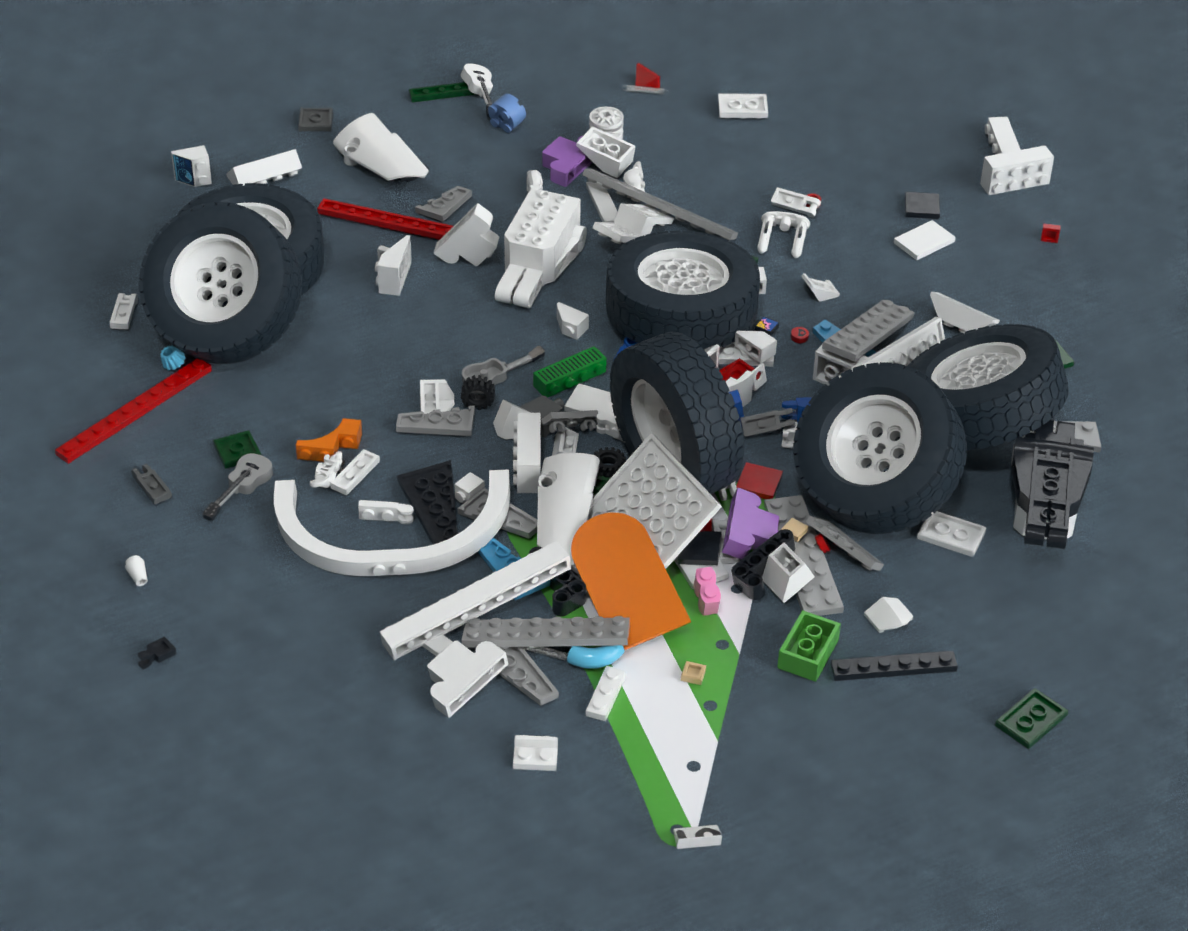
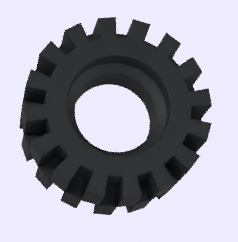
(478, 384)
(609, 456)

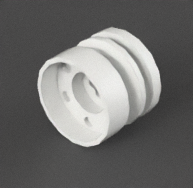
(608, 120)

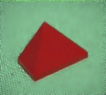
(646, 78)

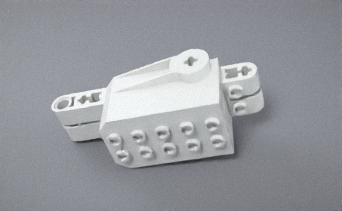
(539, 245)

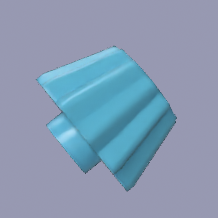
(172, 357)

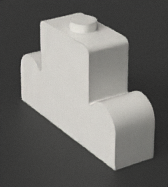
(469, 238)
(462, 673)

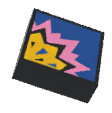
(767, 325)

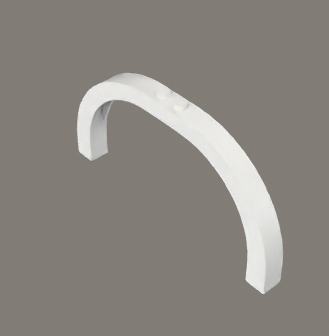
(395, 560)

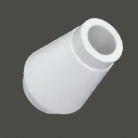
(136, 568)

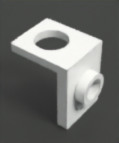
(758, 383)

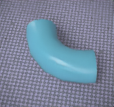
(594, 657)

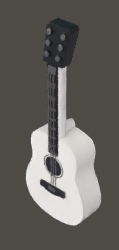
(478, 81)

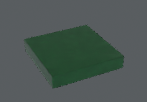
(234, 447)

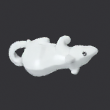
(634, 177)
(534, 180)
(326, 472)

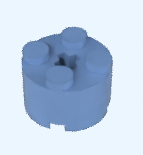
(506, 113)

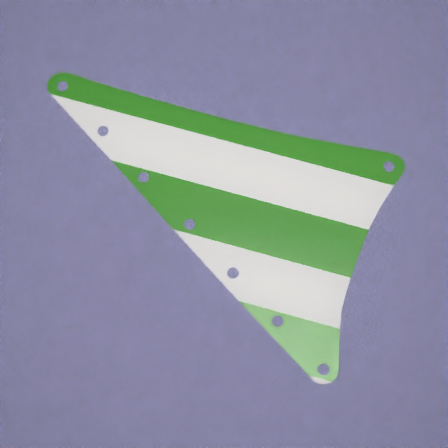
(657, 714)

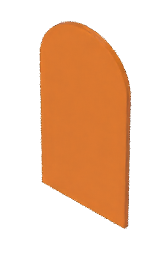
(627, 576)

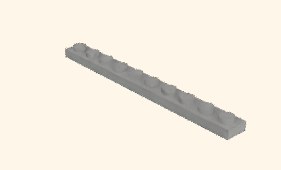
(666, 207)

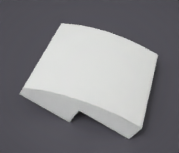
(744, 386)

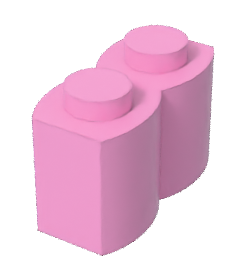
(707, 591)

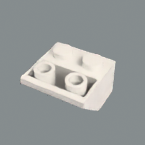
(785, 573)

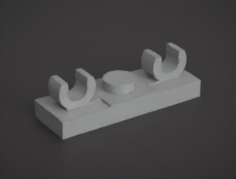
(570, 419)

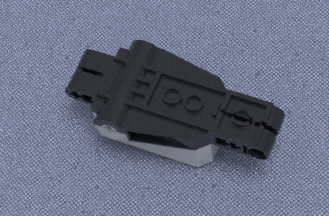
(1049, 482)

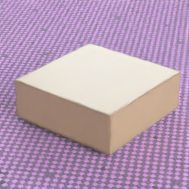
(798, 528)
(693, 673)

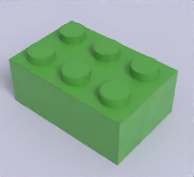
(808, 645)

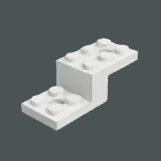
(632, 222)

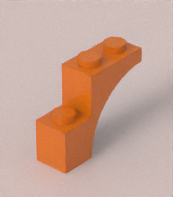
(344, 436)

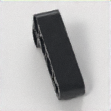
(749, 571)
(569, 592)

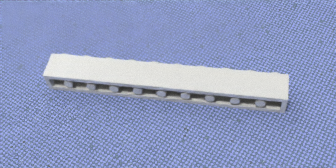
(475, 600)

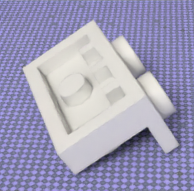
(535, 752)

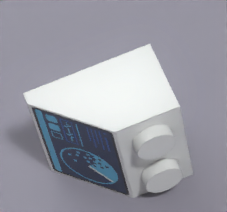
(192, 166)

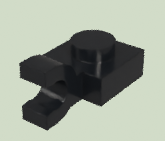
(157, 650)

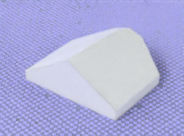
(821, 289)
(435, 395)
(505, 419)
(888, 614)

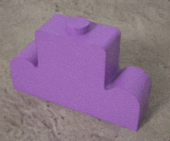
(564, 161)
(747, 524)

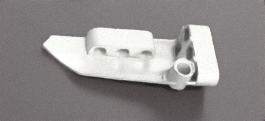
(376, 148)
(567, 499)

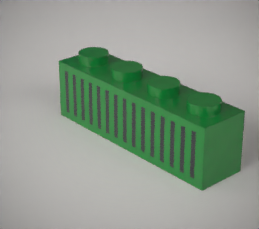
(569, 372)

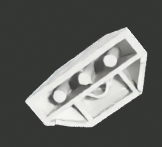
(960, 315)

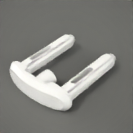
(785, 220)

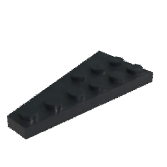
(432, 499)

